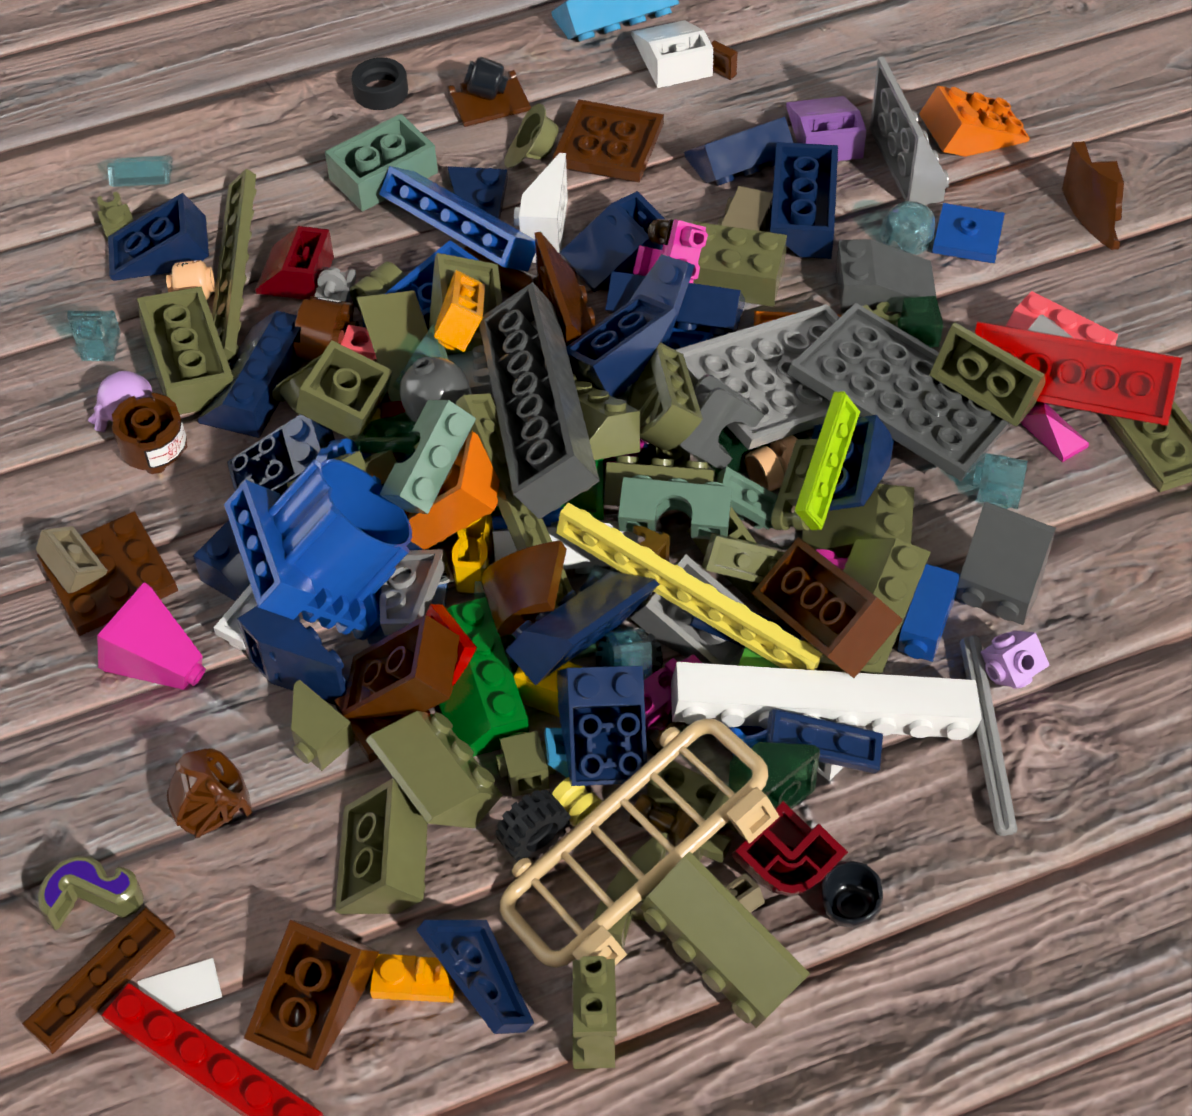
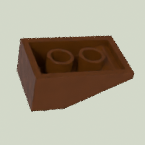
(403, 672)
(310, 993)

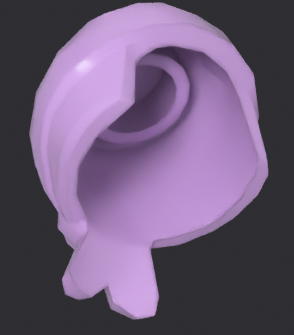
(114, 391)

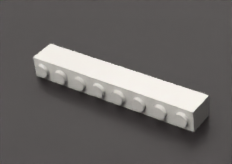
(868, 701)

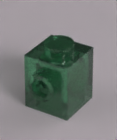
(922, 319)

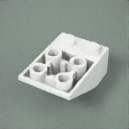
(675, 52)

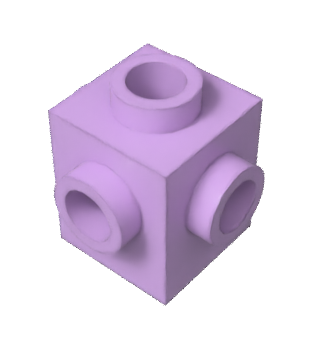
(1014, 659)

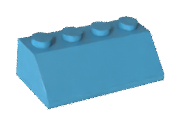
(585, 17)

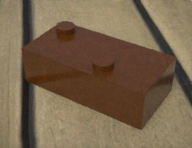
(827, 607)

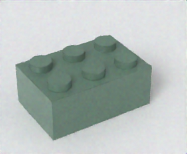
(363, 161)

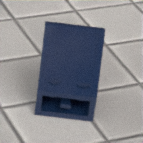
(612, 241)
(280, 454)
(290, 652)
(602, 723)

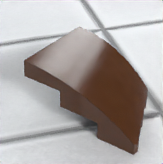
(1094, 194)
(523, 584)

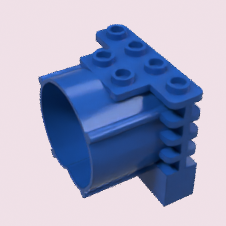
(320, 545)

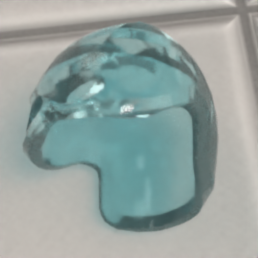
(910, 226)

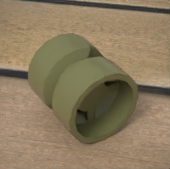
(378, 282)

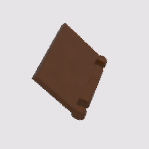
(478, 110)

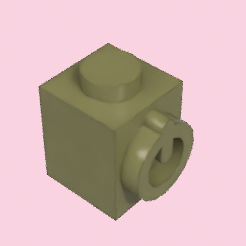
(524, 763)

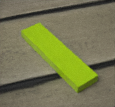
(827, 461)

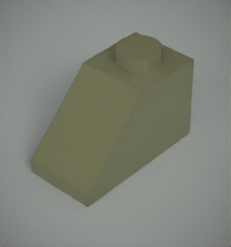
(318, 728)

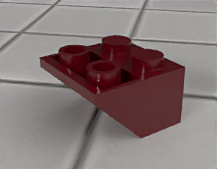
(296, 263)

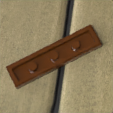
(98, 980)

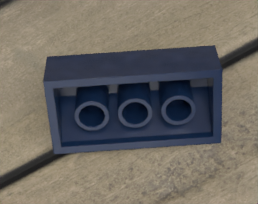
(805, 197)
(702, 305)
(258, 367)
(577, 622)

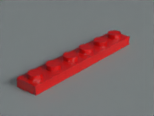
(201, 1058)

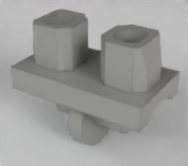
(335, 284)

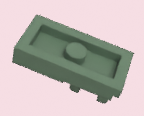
(749, 498)

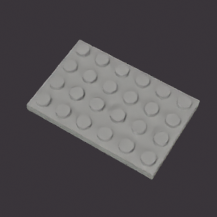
(757, 367)

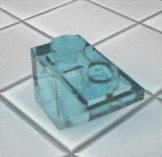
(95, 333)

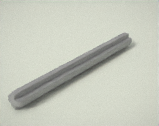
(989, 740)

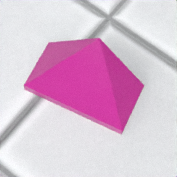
(1054, 432)

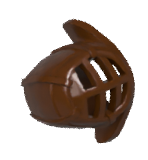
(201, 801)

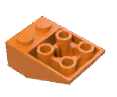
(971, 122)

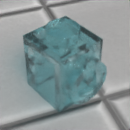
(1000, 480)

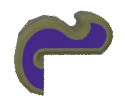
(87, 880)

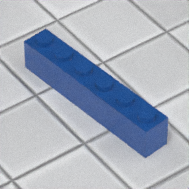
(459, 219)

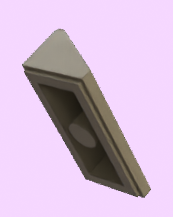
(69, 558)

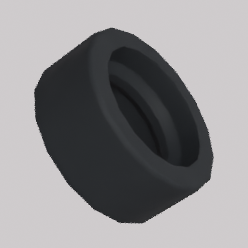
(379, 69)

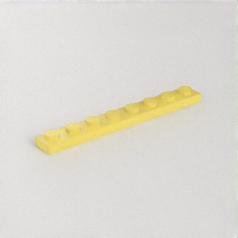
(687, 591)

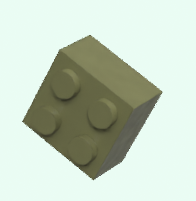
(343, 390)

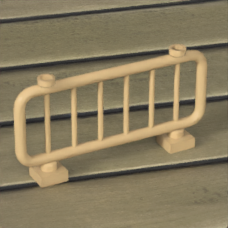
(747, 809)

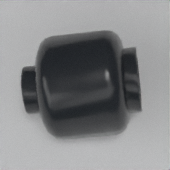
(485, 78)

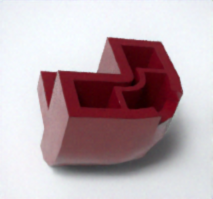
(789, 854)

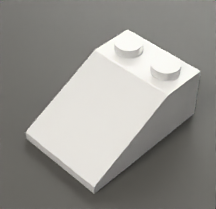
(545, 204)

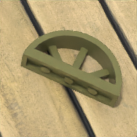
(665, 400)

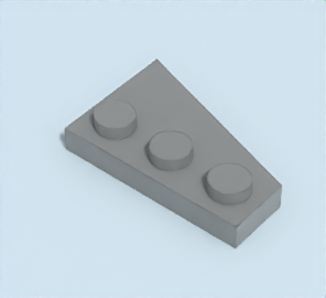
(411, 588)

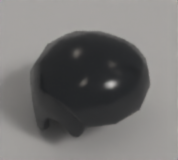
(852, 894)

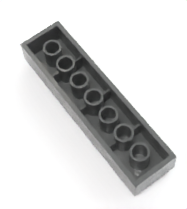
(537, 402)

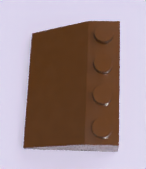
(562, 289)

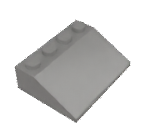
(904, 142)

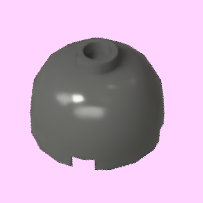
(431, 380)

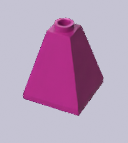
(149, 644)

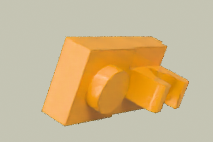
(411, 979)

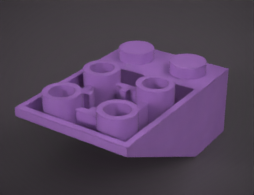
(829, 123)

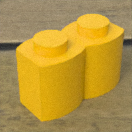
(472, 553)

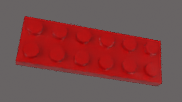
(1093, 373)

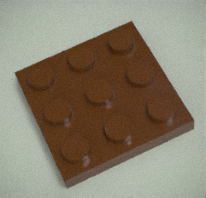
(609, 140)
(129, 560)

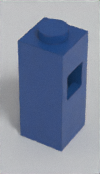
(928, 613)

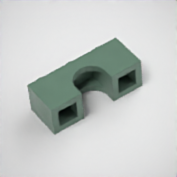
(419, 479)
(647, 499)

